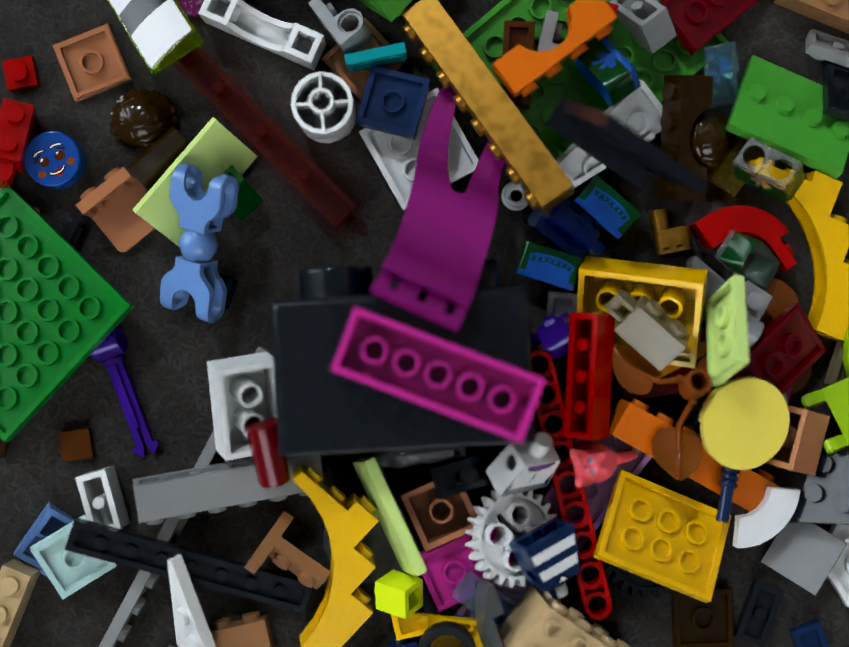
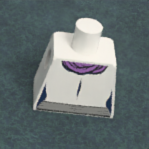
(524, 466)

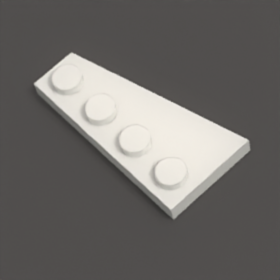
(638, 111)

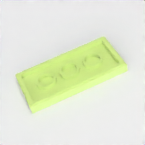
(212, 153)
(389, 516)

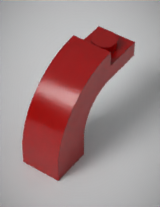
(747, 220)

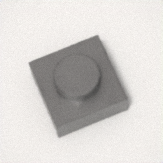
(561, 302)

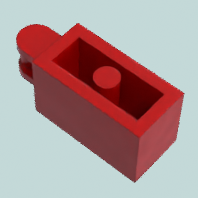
(16, 132)

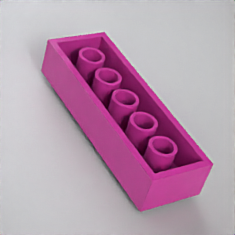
(438, 374)

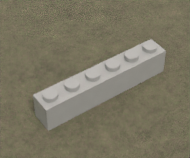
(210, 489)

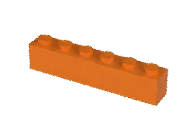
(638, 427)

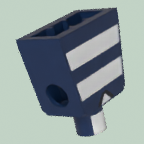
(548, 556)

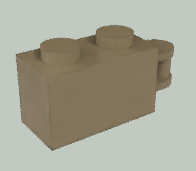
(648, 328)

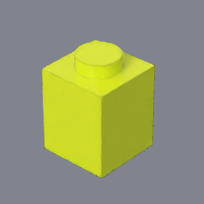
(399, 594)

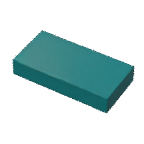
(377, 56)

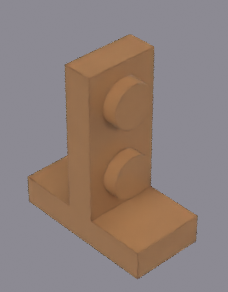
(287, 556)

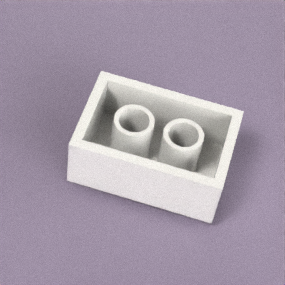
(240, 396)

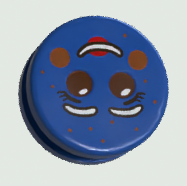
(55, 160)

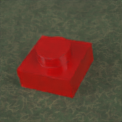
(21, 73)

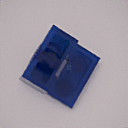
(577, 230)

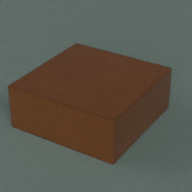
(76, 444)

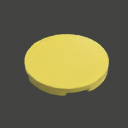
(744, 423)

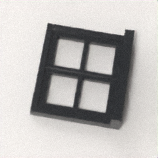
(618, 146)

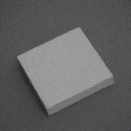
(804, 554)

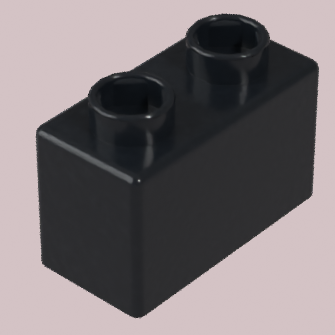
(336, 414)

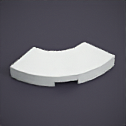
(767, 518)

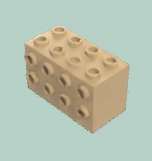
(547, 623)

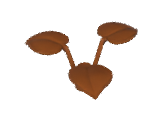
(673, 449)

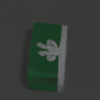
(767, 183)
(735, 252)

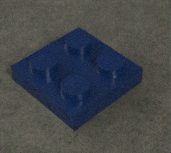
(393, 102)

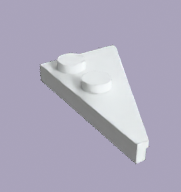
(189, 619)

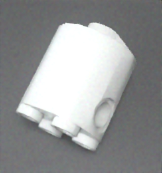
(323, 107)

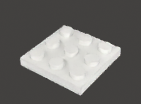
(398, 155)

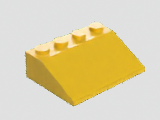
(675, 288)

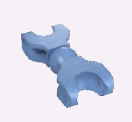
(200, 217)

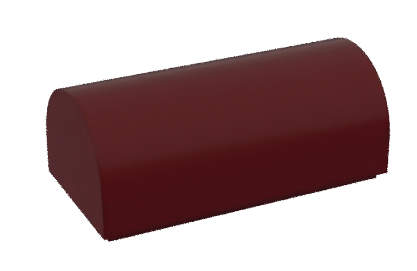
(269, 466)

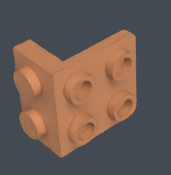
(112, 208)

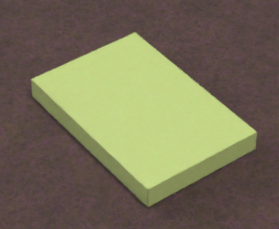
(727, 331)

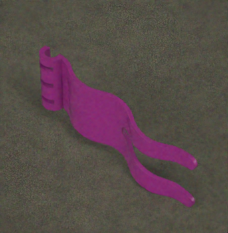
(442, 231)

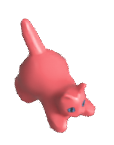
(596, 462)

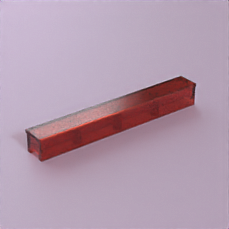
(266, 137)

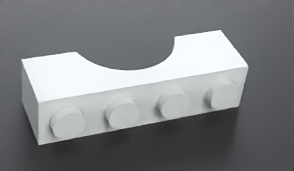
(280, 37)

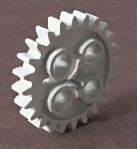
(494, 554)

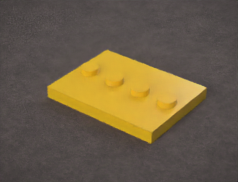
(662, 536)

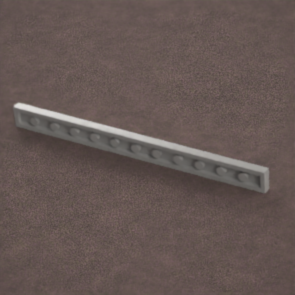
(133, 600)

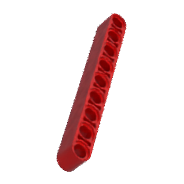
(576, 496)

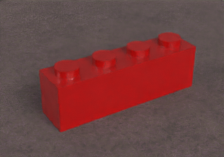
(589, 376)

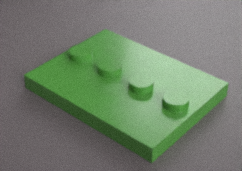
(789, 117)

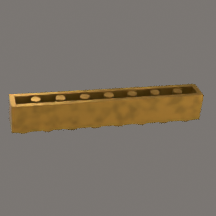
(488, 105)

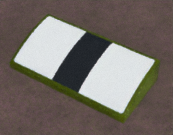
(157, 30)

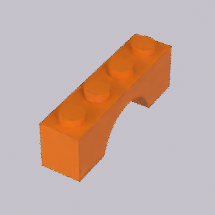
(522, 67)

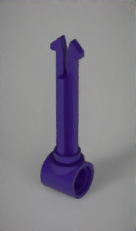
(114, 362)

